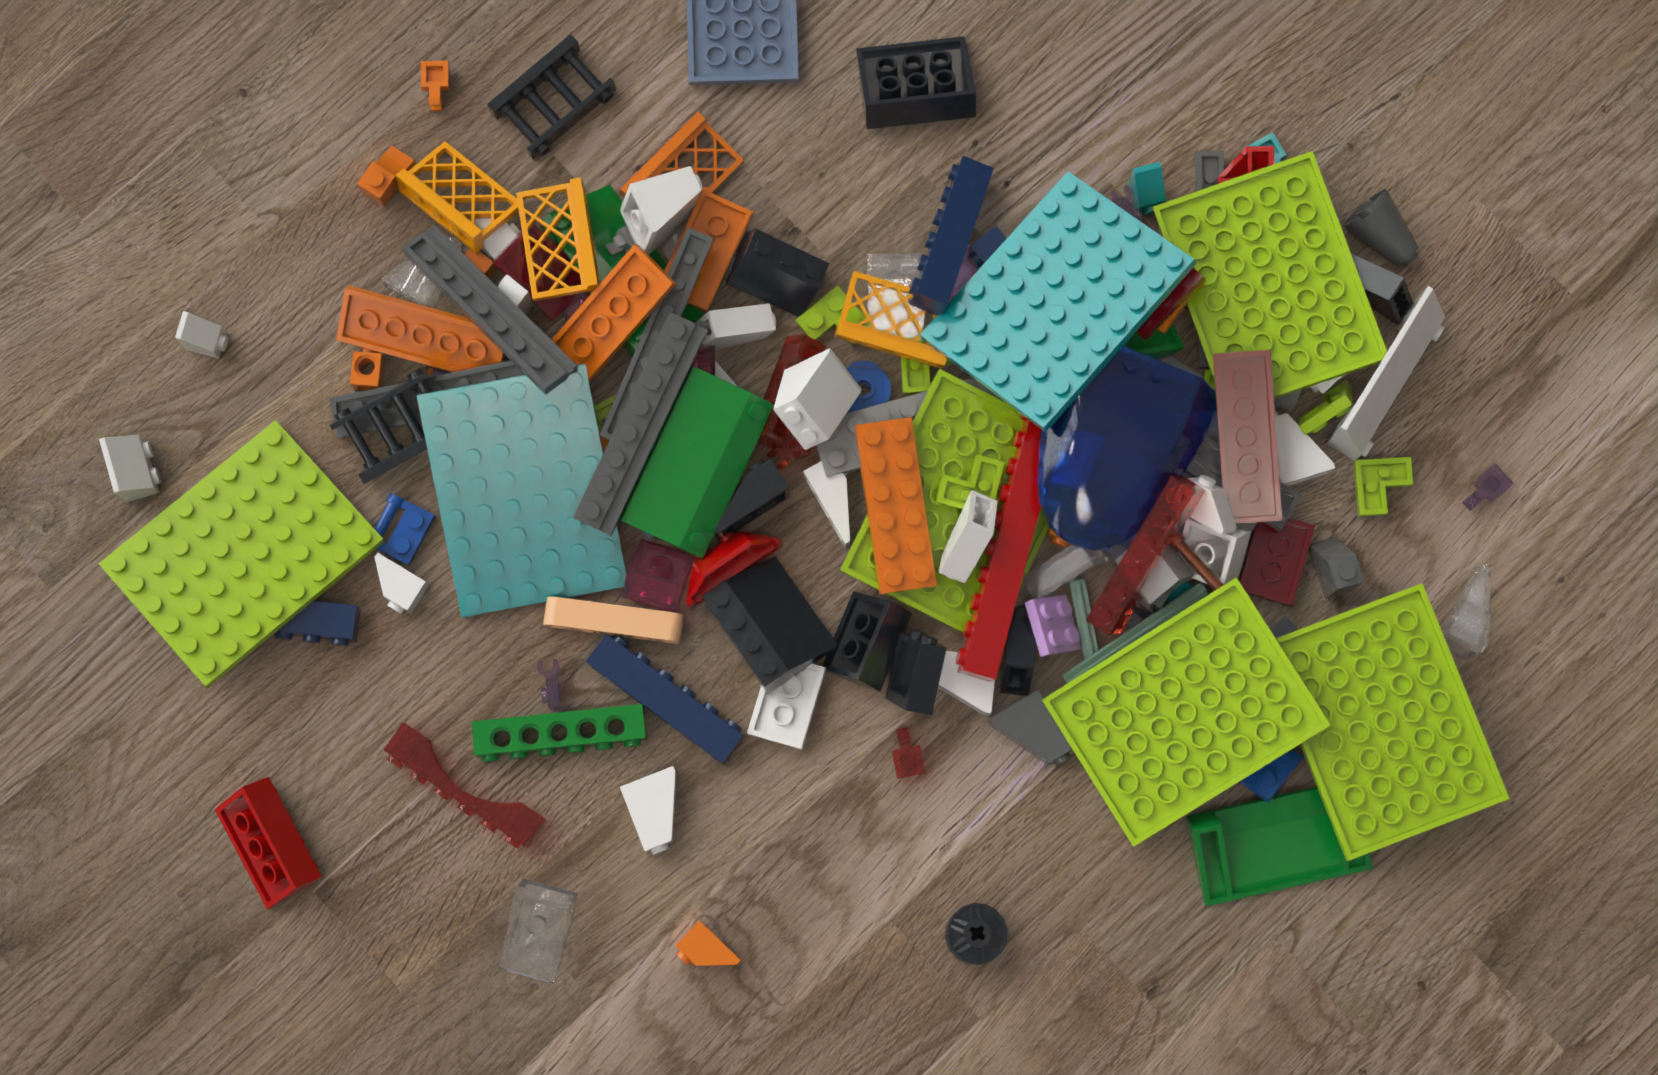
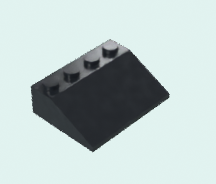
(916, 82)
(769, 623)

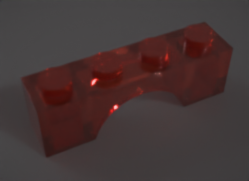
(795, 350)

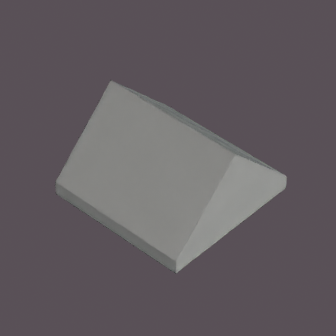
(1165, 576)

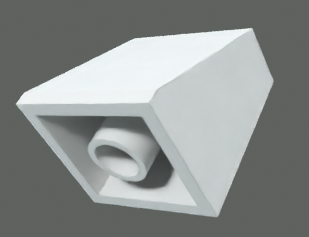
(660, 206)
(815, 397)

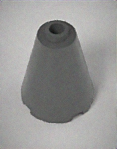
(1383, 229)

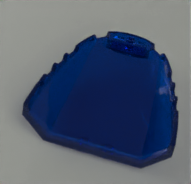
(1120, 447)

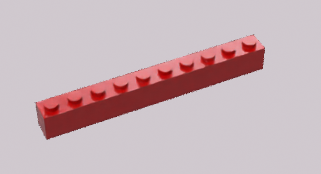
(1005, 562)

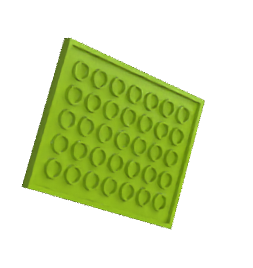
(1275, 274)
(949, 432)
(241, 553)
(1186, 712)
(1401, 728)

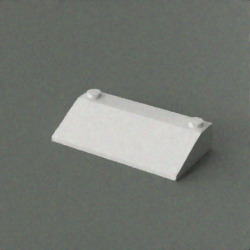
(1416, 330)

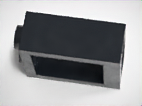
(916, 672)

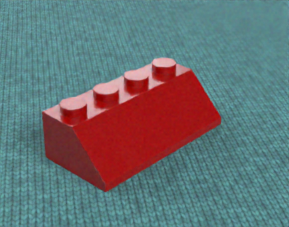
(267, 842)

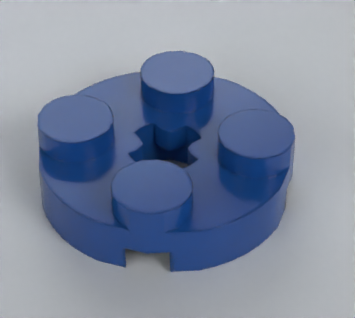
(875, 379)

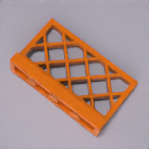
(678, 144)

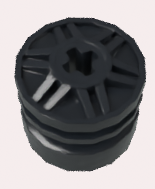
(959, 937)

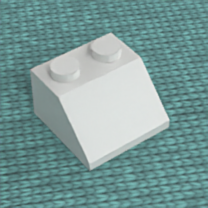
(130, 466)
(1219, 552)

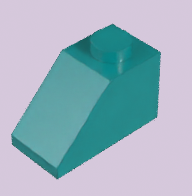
(1147, 188)

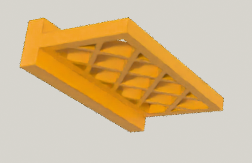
(446, 214)
(582, 235)
(883, 340)

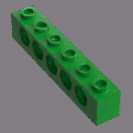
(486, 731)

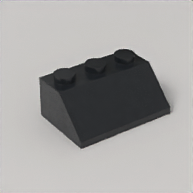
(776, 272)
(867, 640)

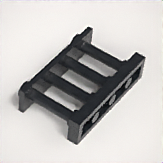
(546, 70)
(397, 452)

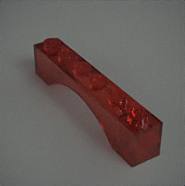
(1164, 520)
(416, 752)

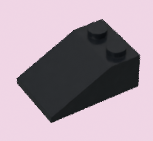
(757, 494)

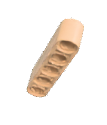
(613, 620)

